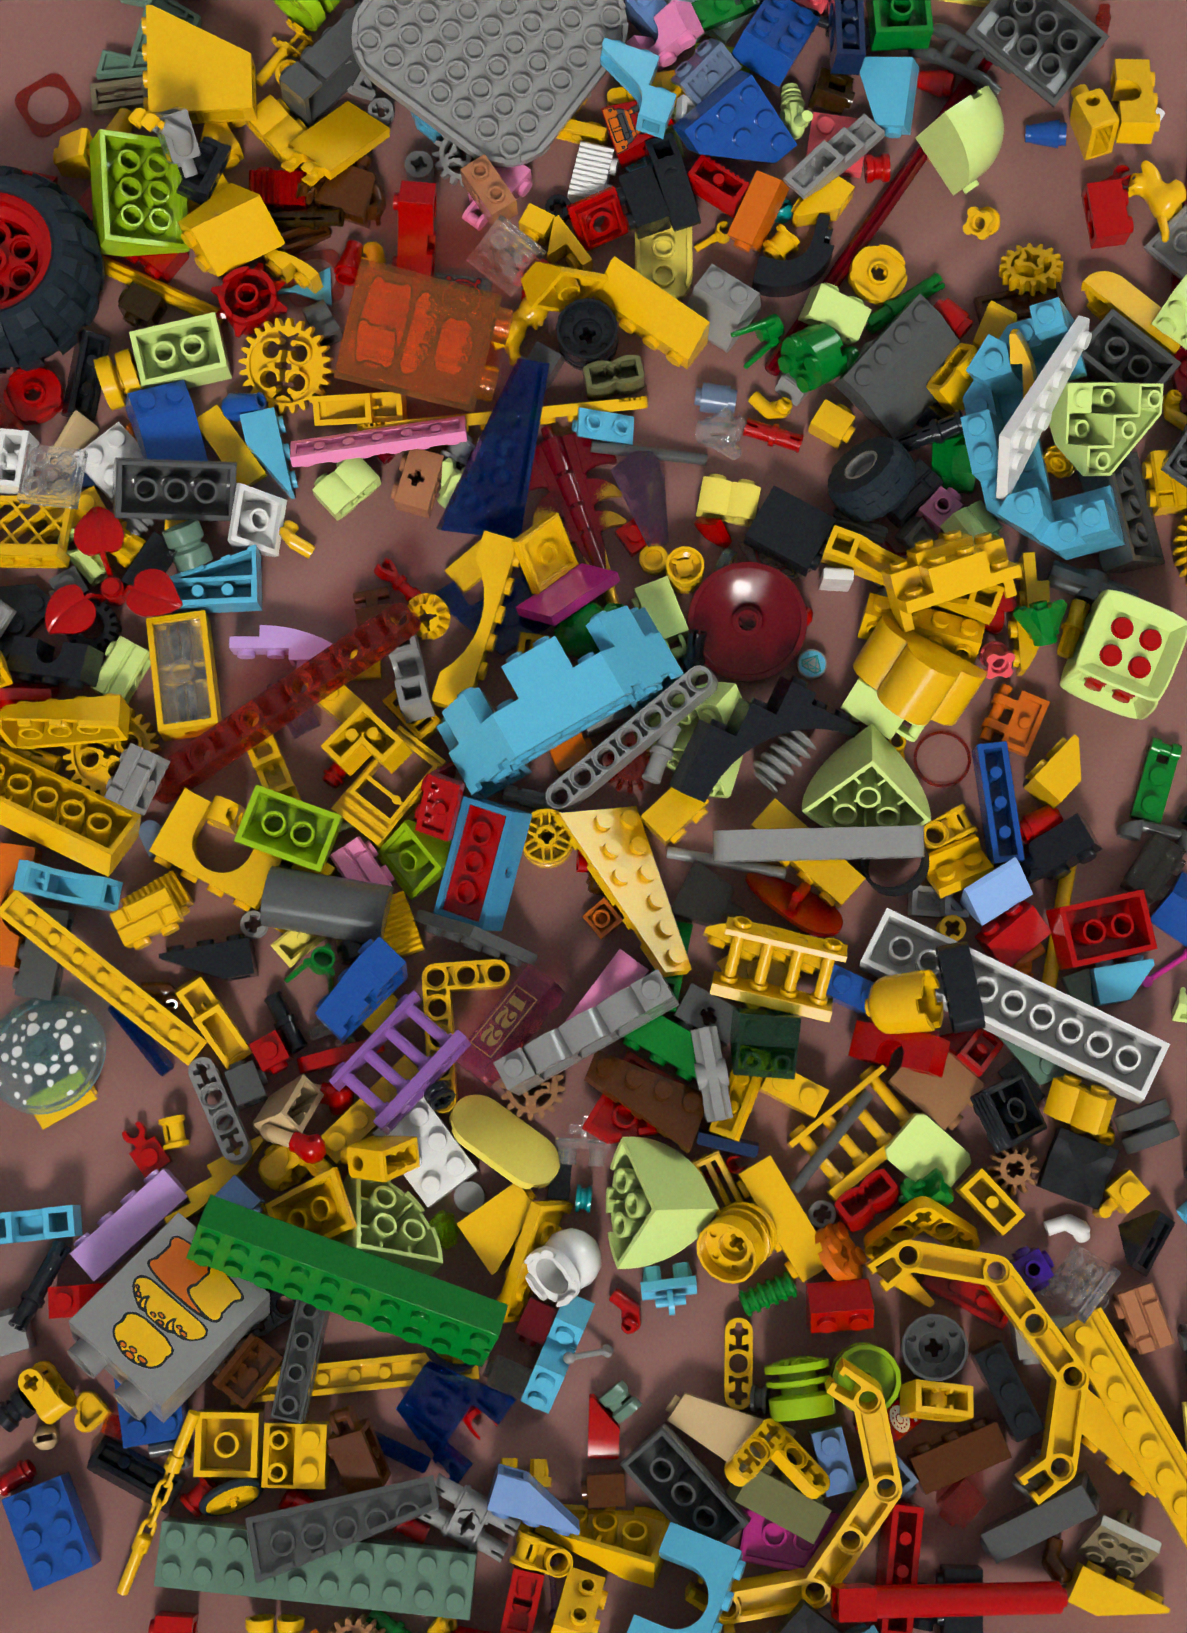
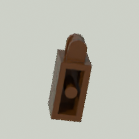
(356, 1452)

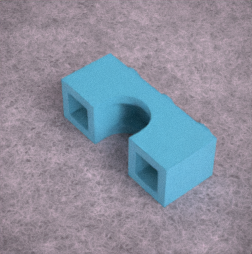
(40, 1224)

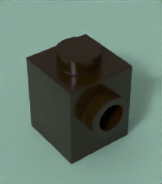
(141, 306)

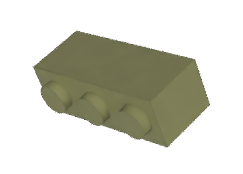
(782, 1503)

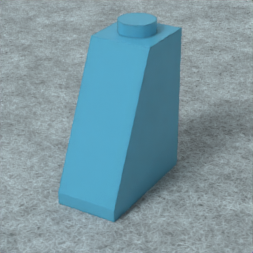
(891, 92)

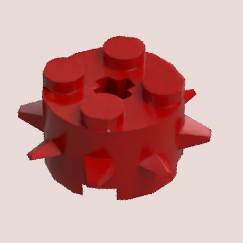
(247, 284)

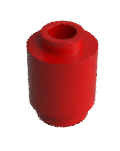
(955, 317)
(1039, 822)

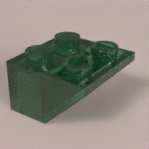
(764, 1043)

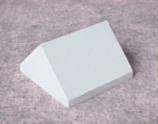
(256, 520)

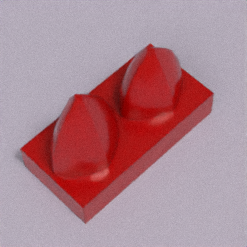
(24, 691)

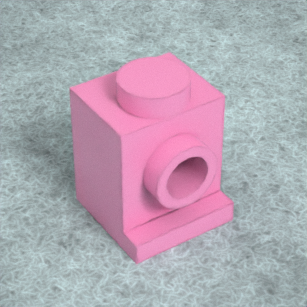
(933, 514)

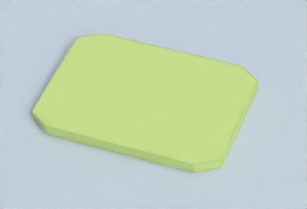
(925, 1146)

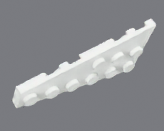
(1035, 409)

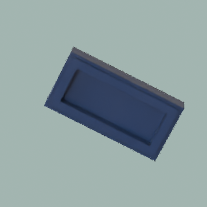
(743, 1147)

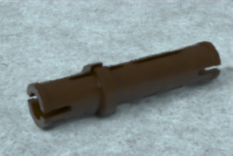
(332, 217)

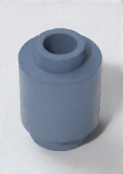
(715, 397)

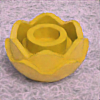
(1057, 463)

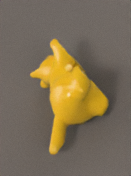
(1162, 198)

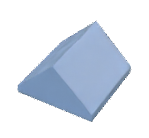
(996, 892)

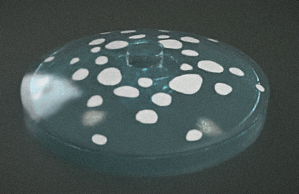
(49, 1054)

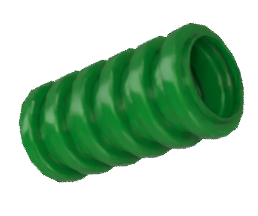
(768, 1293)

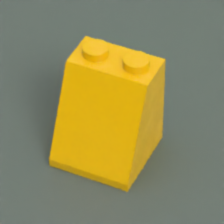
(230, 230)

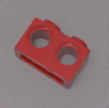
(522, 1601)

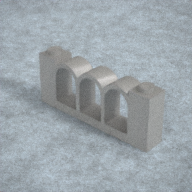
(586, 1033)

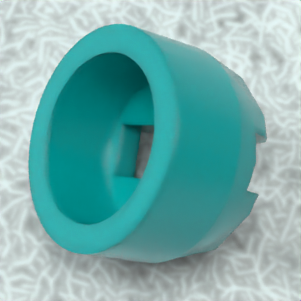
(785, 213)

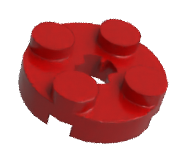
(40, 410)

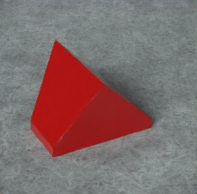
(974, 1049)

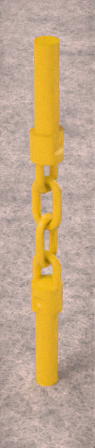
(172, 1466)

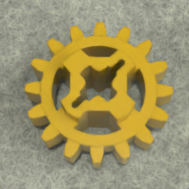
(1031, 269)

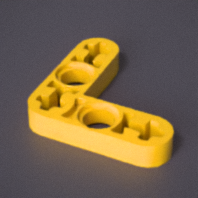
(919, 1216)
(776, 1450)

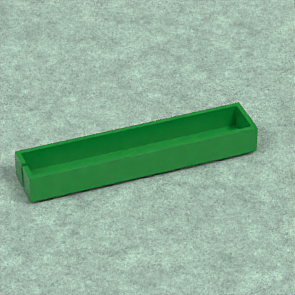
(347, 1281)

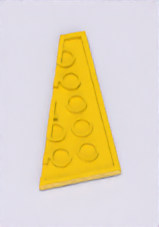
(628, 876)

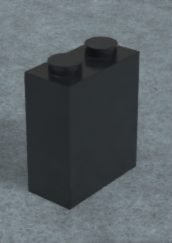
(790, 531)

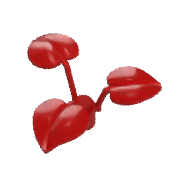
(149, 597)

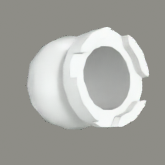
(563, 1266)

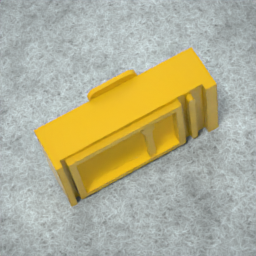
(366, 816)

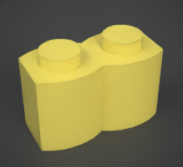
(728, 500)

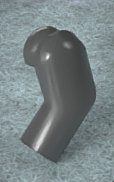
(163, 1448)

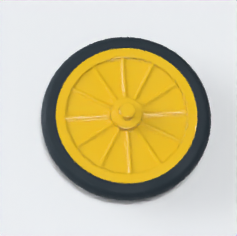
(230, 1497)

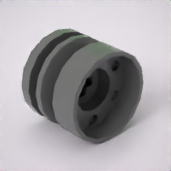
(945, 1332)

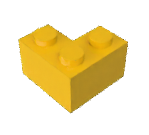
(365, 736)

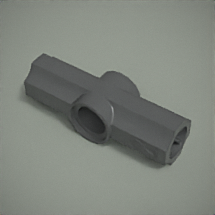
(1085, 583)

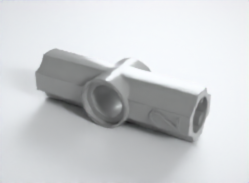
(711, 1074)

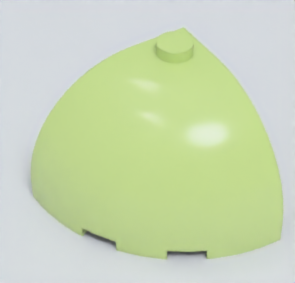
(965, 140)
(866, 787)
(654, 1203)
(391, 1225)

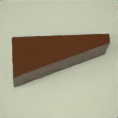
(302, 239)

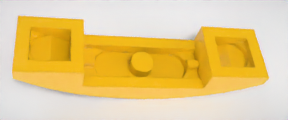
(1021, 354)

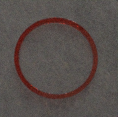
(944, 733)

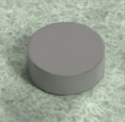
(469, 1196)

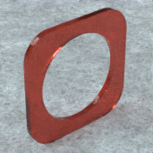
(50, 80)
(332, 258)

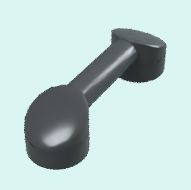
(1133, 831)

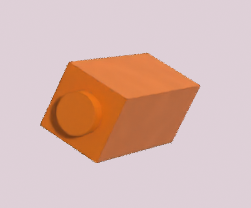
(757, 212)

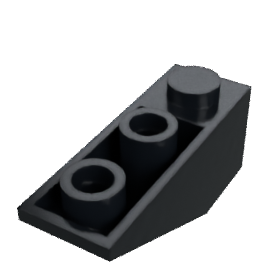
(673, 181)
(222, 960)

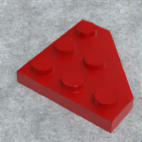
(612, 1120)

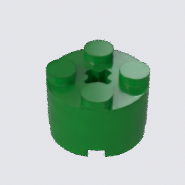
(813, 356)

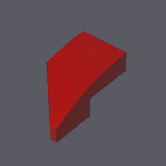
(602, 1431)

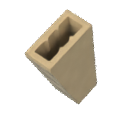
(715, 1424)

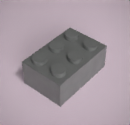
(1126, 354)

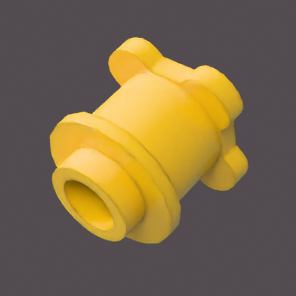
(982, 222)
(781, 244)

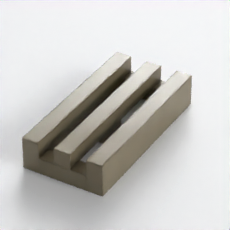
(113, 102)

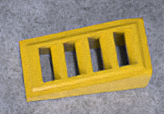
(422, 735)
(908, 1285)

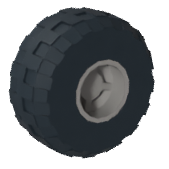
(872, 479)

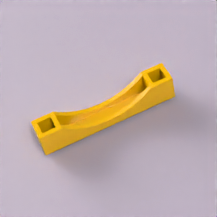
(868, 559)
(496, 563)

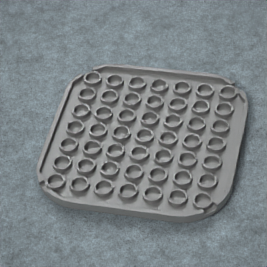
(488, 71)

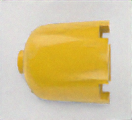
(905, 1003)

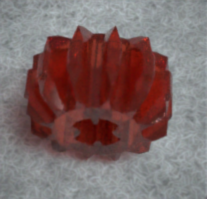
(633, 779)

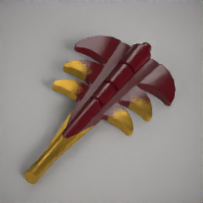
(562, 468)

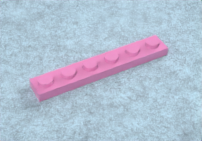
(378, 441)

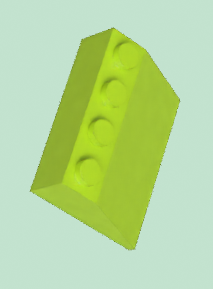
(135, 196)

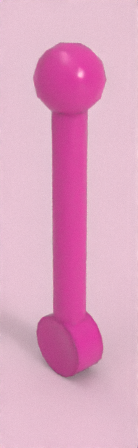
(1148, 981)

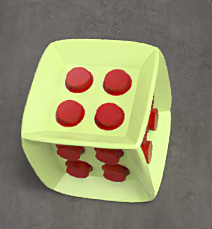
(1125, 654)

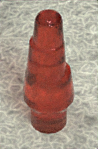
(1103, 18)

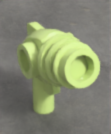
(793, 111)

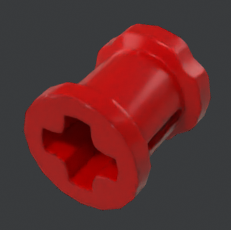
(192, 1499)

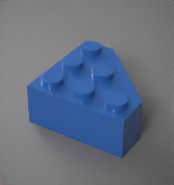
(736, 124)
(362, 988)

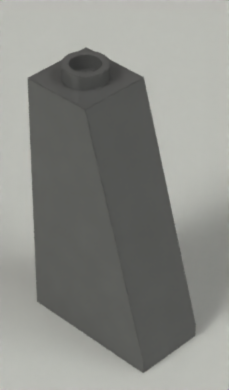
(1035, 1523)

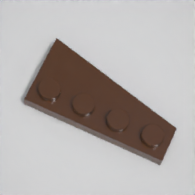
(656, 1099)

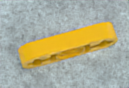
(731, 1339)

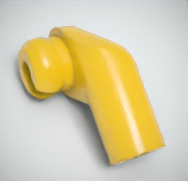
(773, 409)

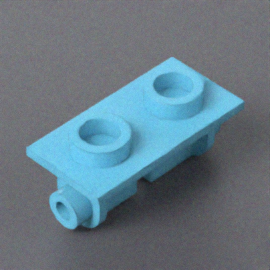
(604, 426)

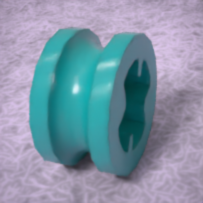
(583, 1198)

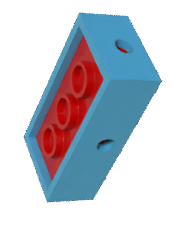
(482, 863)

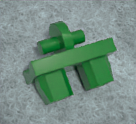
(930, 1186)

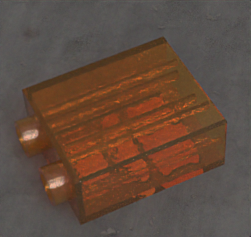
(422, 335)

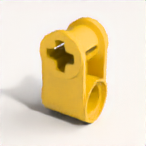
(950, 826)
(49, 1392)
(535, 1554)

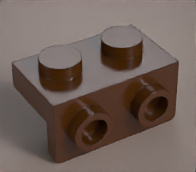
(248, 1370)

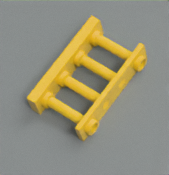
(784, 997)
(862, 1161)

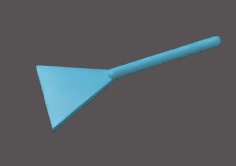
(325, 293)

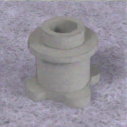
(459, 452)

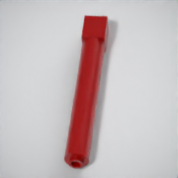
(871, 1602)

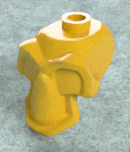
(283, 1168)

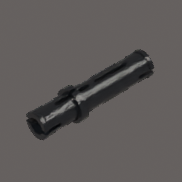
(34, 1296)

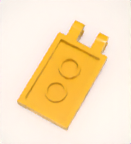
(334, 143)

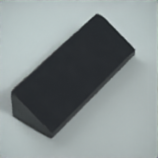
(83, 383)
(132, 1472)

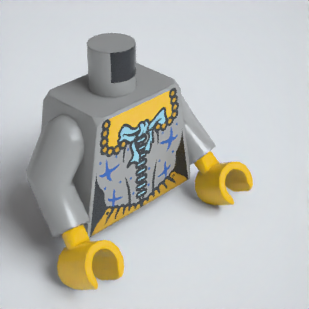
(174, 134)

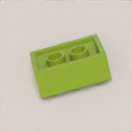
(289, 828)

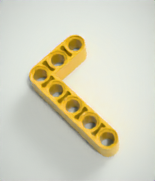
(444, 993)

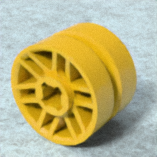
(119, 378)
(557, 849)

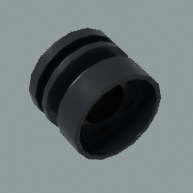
(587, 318)

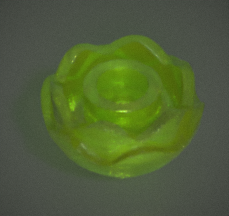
(445, 1227)

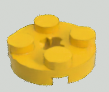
(862, 279)

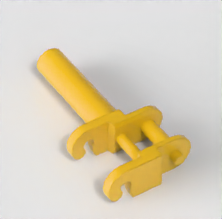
(284, 51)

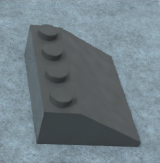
(1038, 42)
(896, 367)

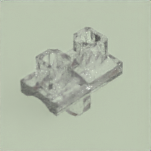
(568, 1147)

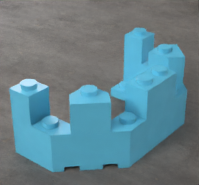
(1064, 526)
(556, 698)

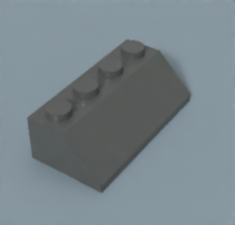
(1137, 521)

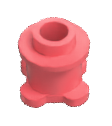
(997, 659)

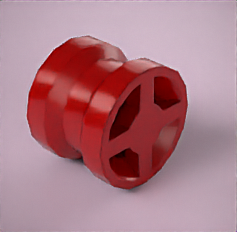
(877, 168)

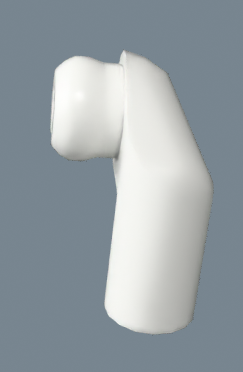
(1077, 1227)

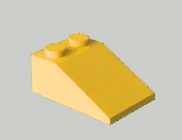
(317, 1206)

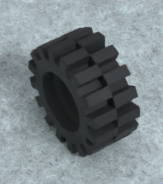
(109, 632)

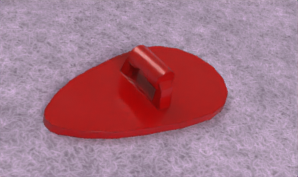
(797, 904)

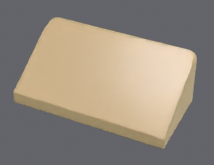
(77, 433)

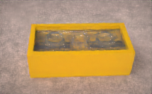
(183, 674)

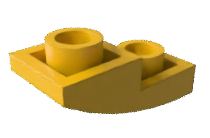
(289, 267)

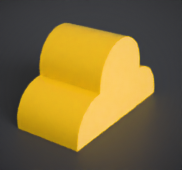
(916, 675)

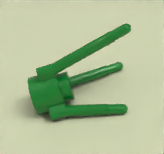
(767, 330)
(320, 962)

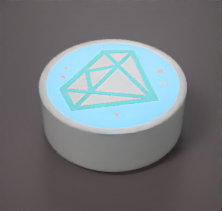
(811, 664)

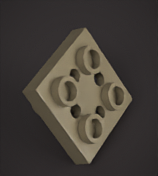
(1119, 1545)

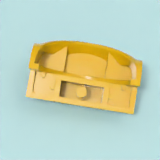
(948, 571)

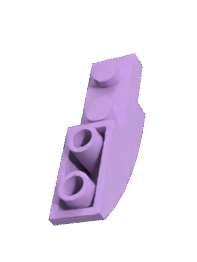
(278, 642)

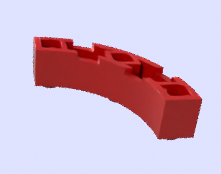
(416, 234)

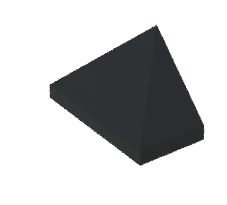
(1144, 1239)

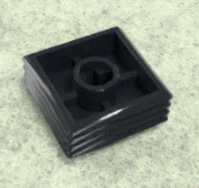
(1008, 1112)

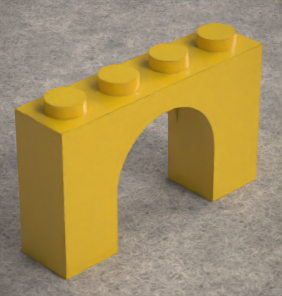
(177, 847)

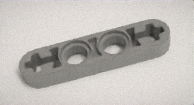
(222, 1109)

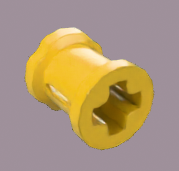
(957, 921)
(174, 1132)

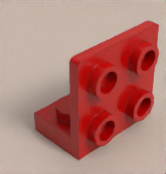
(440, 803)

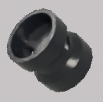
(14, 1410)

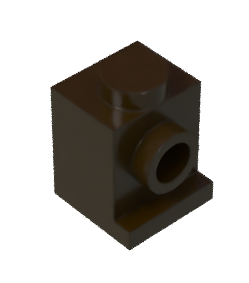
(832, 91)

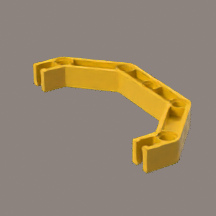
(1047, 1343)
(781, 1591)

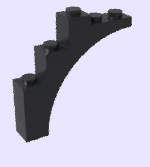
(719, 745)

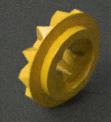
(432, 605)

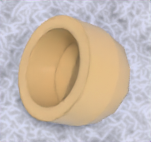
(45, 1430)

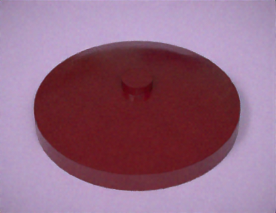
(750, 619)

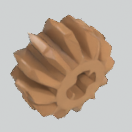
(1014, 1180)

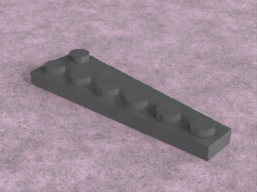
(316, 1529)

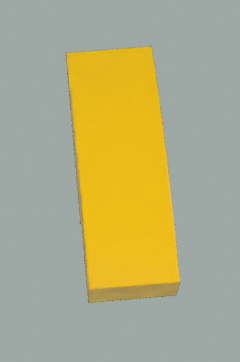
(359, 408)
(213, 1020)

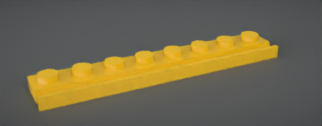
(1133, 1413)

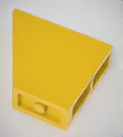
(196, 71)

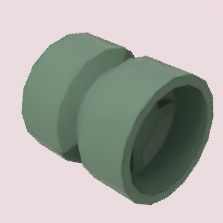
(186, 541)

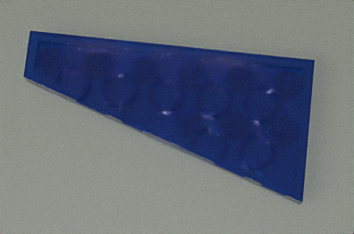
(498, 474)

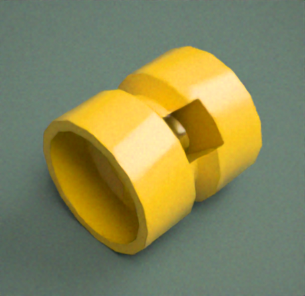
(685, 569)

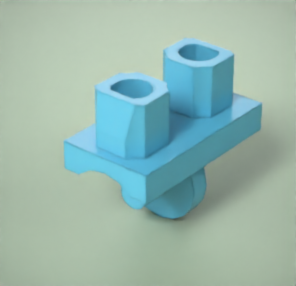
(668, 1291)

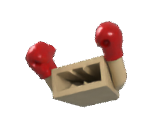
(290, 1110)

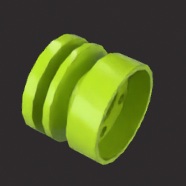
(799, 1389)

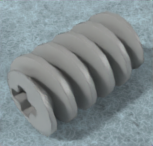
(782, 758)

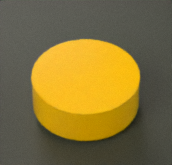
(653, 560)

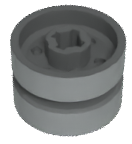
(1146, 1126)

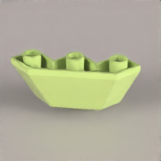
(1103, 422)
(718, 707)

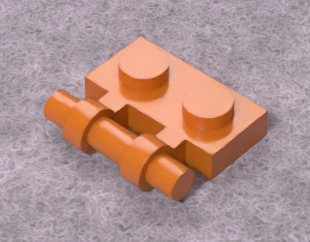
(1023, 723)

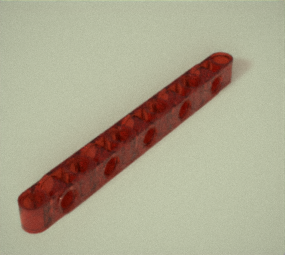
(285, 701)

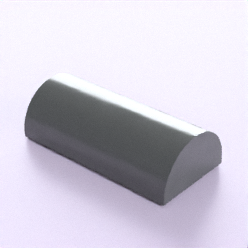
(173, 489)
(325, 905)
(683, 1486)

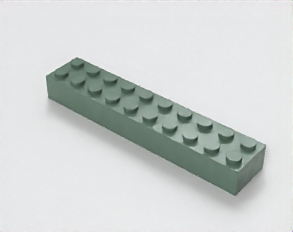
(361, 1576)

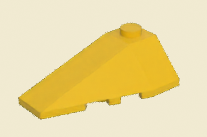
(617, 1540)

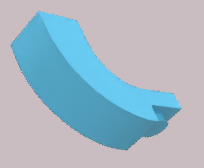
(67, 887)

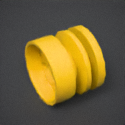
(736, 1242)

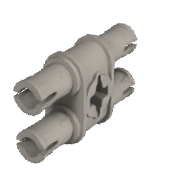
(471, 1534)

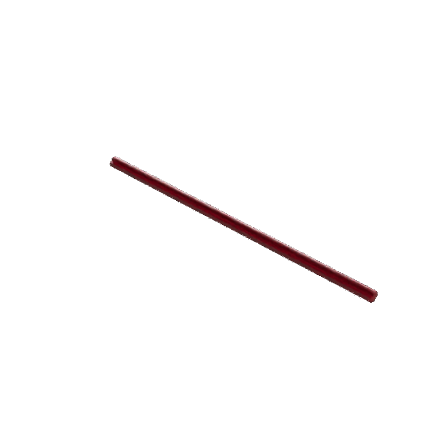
(879, 212)

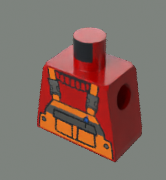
(621, 124)

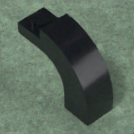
(794, 276)

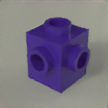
(1024, 1257)

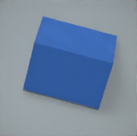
(1172, 911)

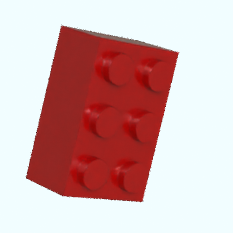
(1101, 929)

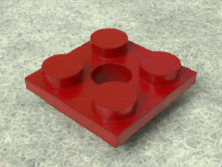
(588, 209)

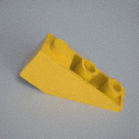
(1107, 1596)

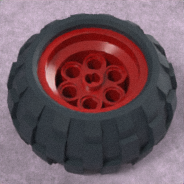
(62, 270)

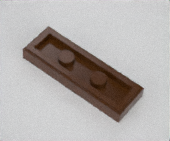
(1016, 302)

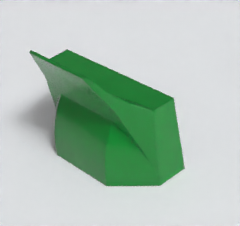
(952, 464)

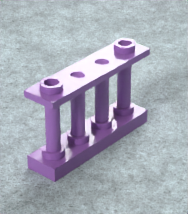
(408, 1091)

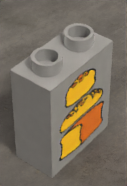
(164, 1323)

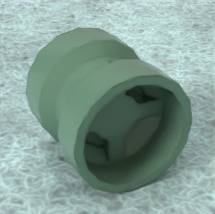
(617, 1395)

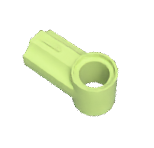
(89, 566)

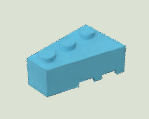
(223, 585)

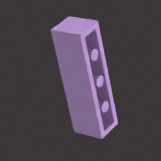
(130, 1225)

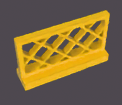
(32, 553)

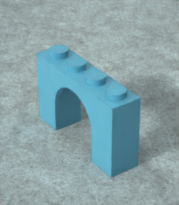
(713, 1562)

